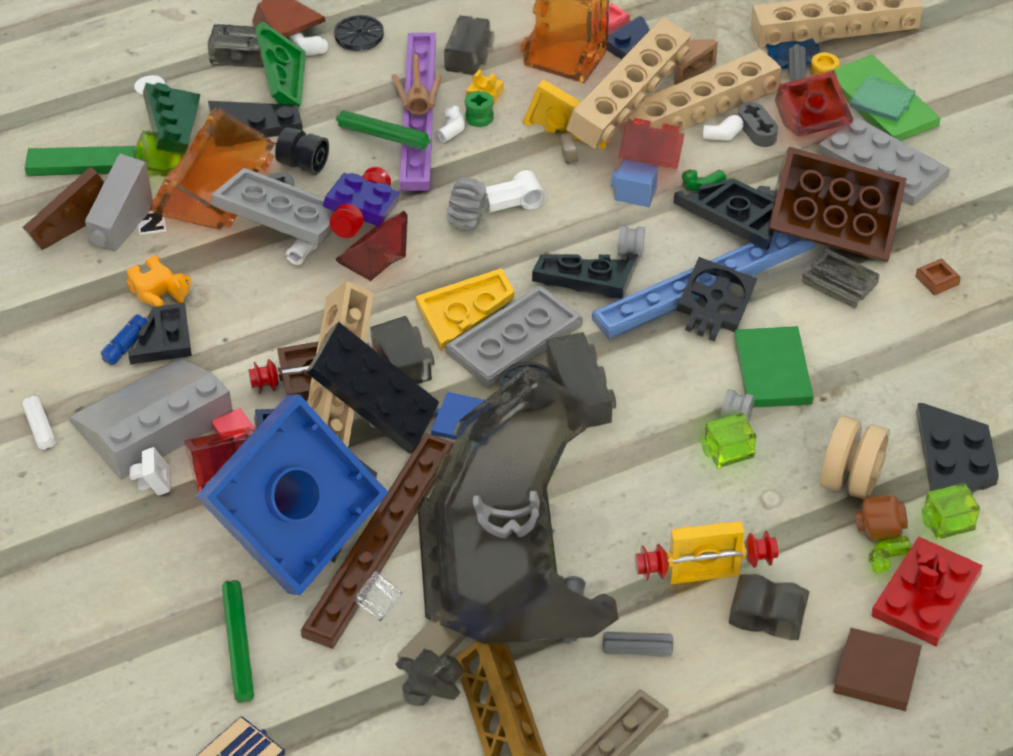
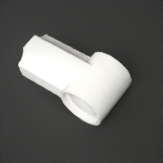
(522, 190)

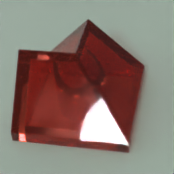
(377, 248)

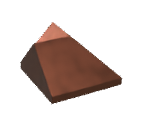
(286, 16)

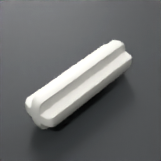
(38, 422)

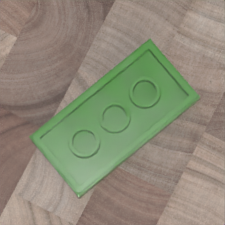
(911, 122)

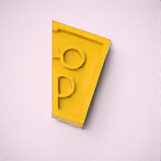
(552, 109)
(463, 305)

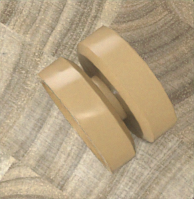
(853, 457)

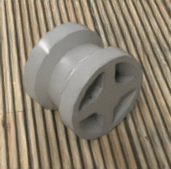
(631, 240)
(736, 404)

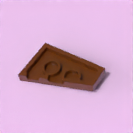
(66, 212)

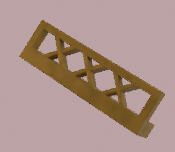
(505, 698)

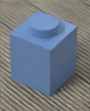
(635, 182)

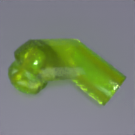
(886, 549)

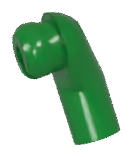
(692, 181)

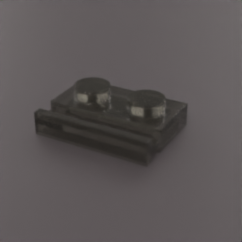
(840, 278)

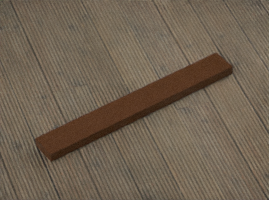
(376, 542)

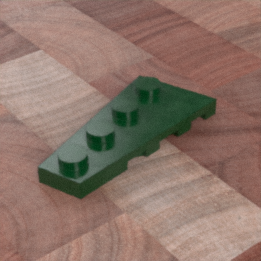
(170, 115)

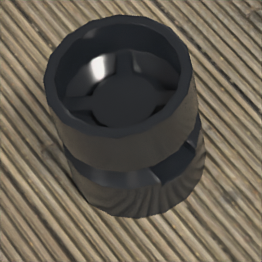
(302, 150)

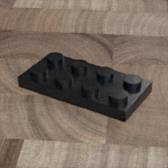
(373, 387)

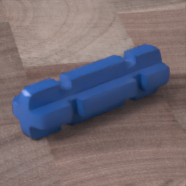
(123, 340)

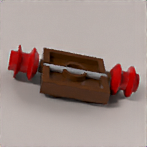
(292, 371)

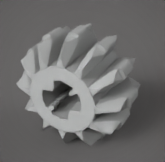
(466, 203)

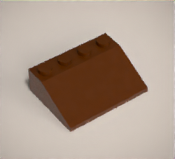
(837, 204)

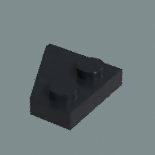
(163, 335)

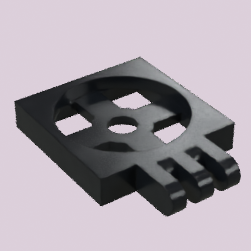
(708, 316)

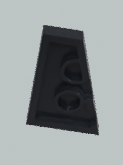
(262, 117)
(595, 276)

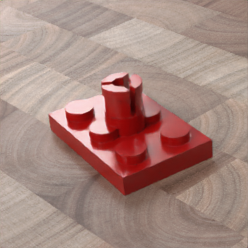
(927, 591)

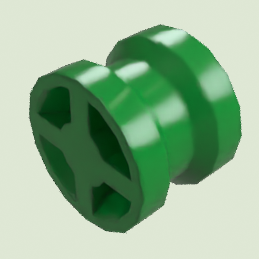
(479, 109)

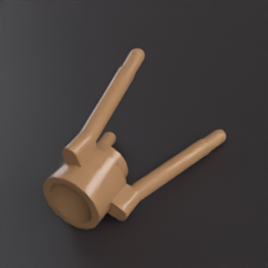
(418, 99)

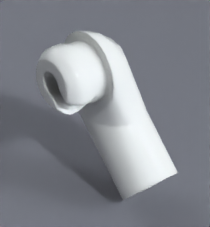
(312, 45)
(725, 131)

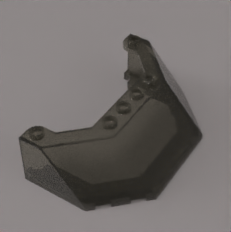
(494, 584)

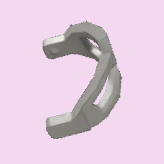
(484, 511)

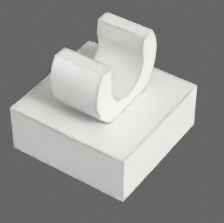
(152, 472)

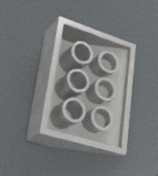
(153, 412)

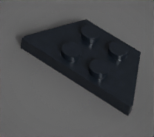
(732, 207)
(956, 450)

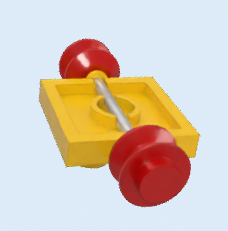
(706, 553)

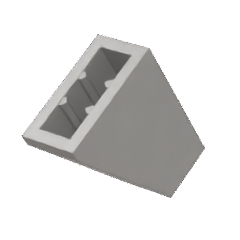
(120, 203)

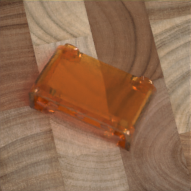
(211, 160)

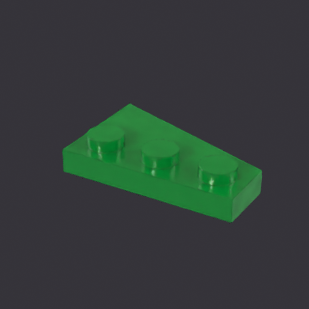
(283, 65)

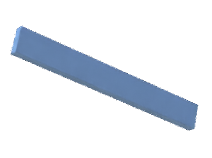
(665, 295)

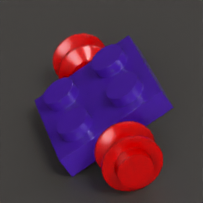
(360, 200)

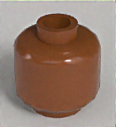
(882, 517)

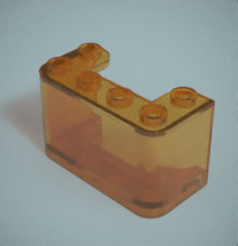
(568, 37)

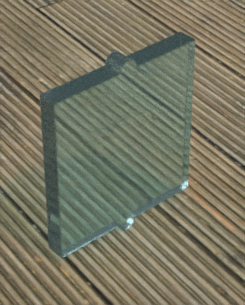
(882, 98)

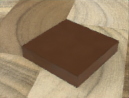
(877, 669)

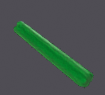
(383, 129)
(237, 641)

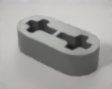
(756, 119)

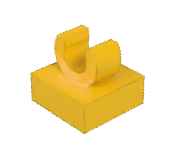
(486, 84)

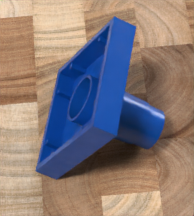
(292, 494)

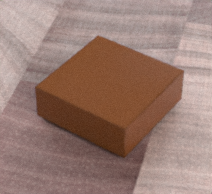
(937, 276)

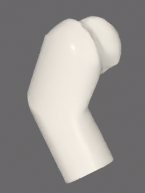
(454, 124)

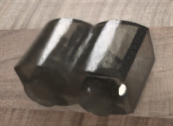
(769, 606)

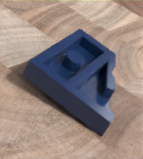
(626, 37)

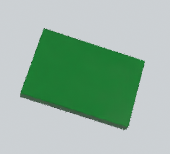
(773, 366)

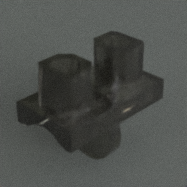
(430, 677)

